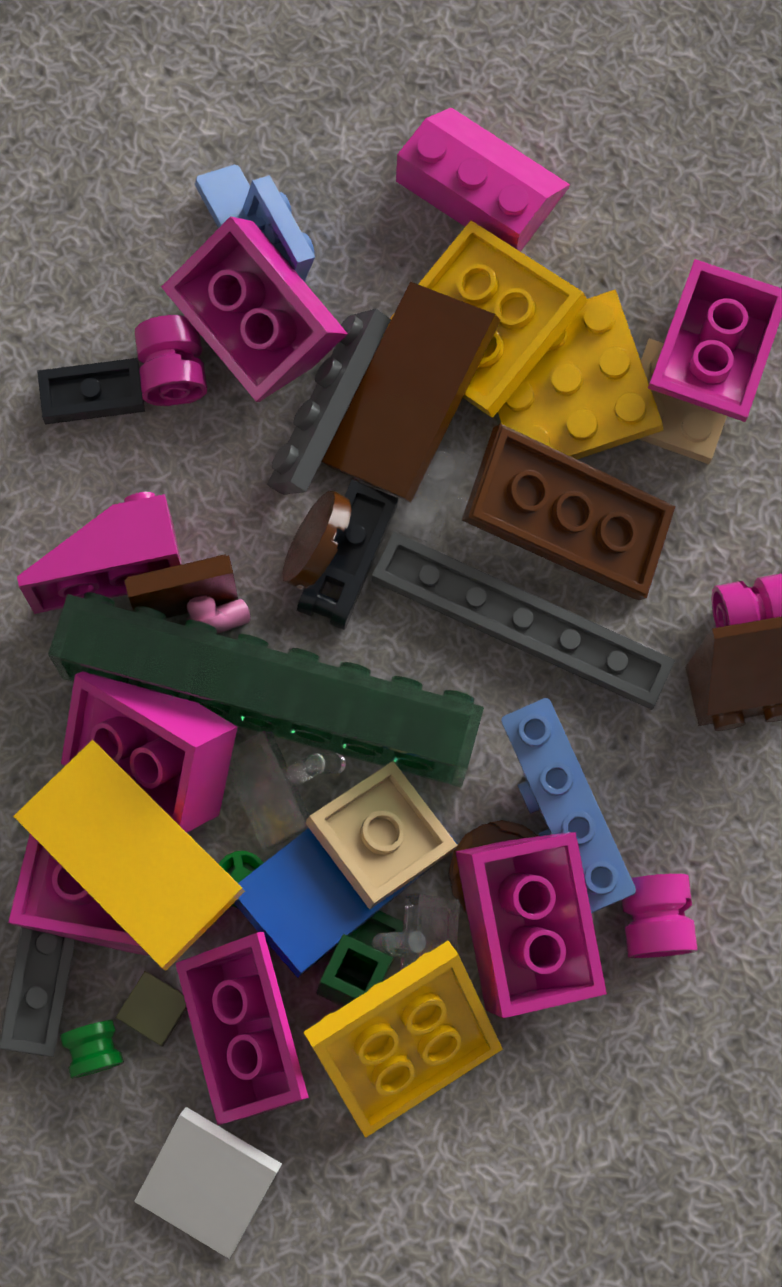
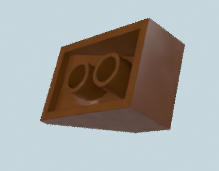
(738, 674)

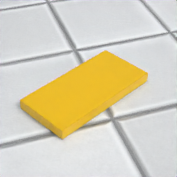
(129, 854)

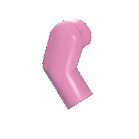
(221, 617)

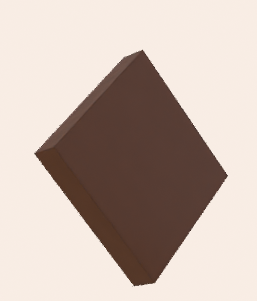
(173, 587)

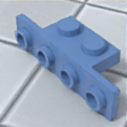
(229, 194)
(565, 799)

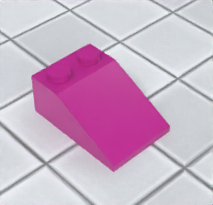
(719, 340)
(98, 557)
(160, 740)
(57, 904)

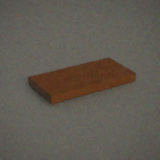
(411, 391)
(568, 512)

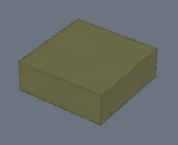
(153, 1008)

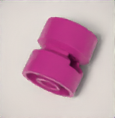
(164, 374)
(738, 604)
(659, 917)

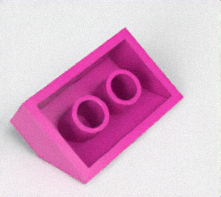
(478, 178)
(253, 308)
(531, 923)
(241, 1029)

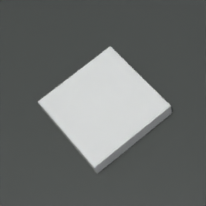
(207, 1182)

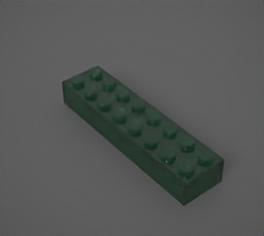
(271, 689)

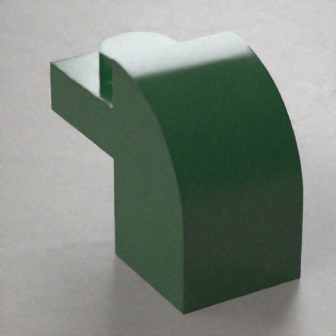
(356, 963)

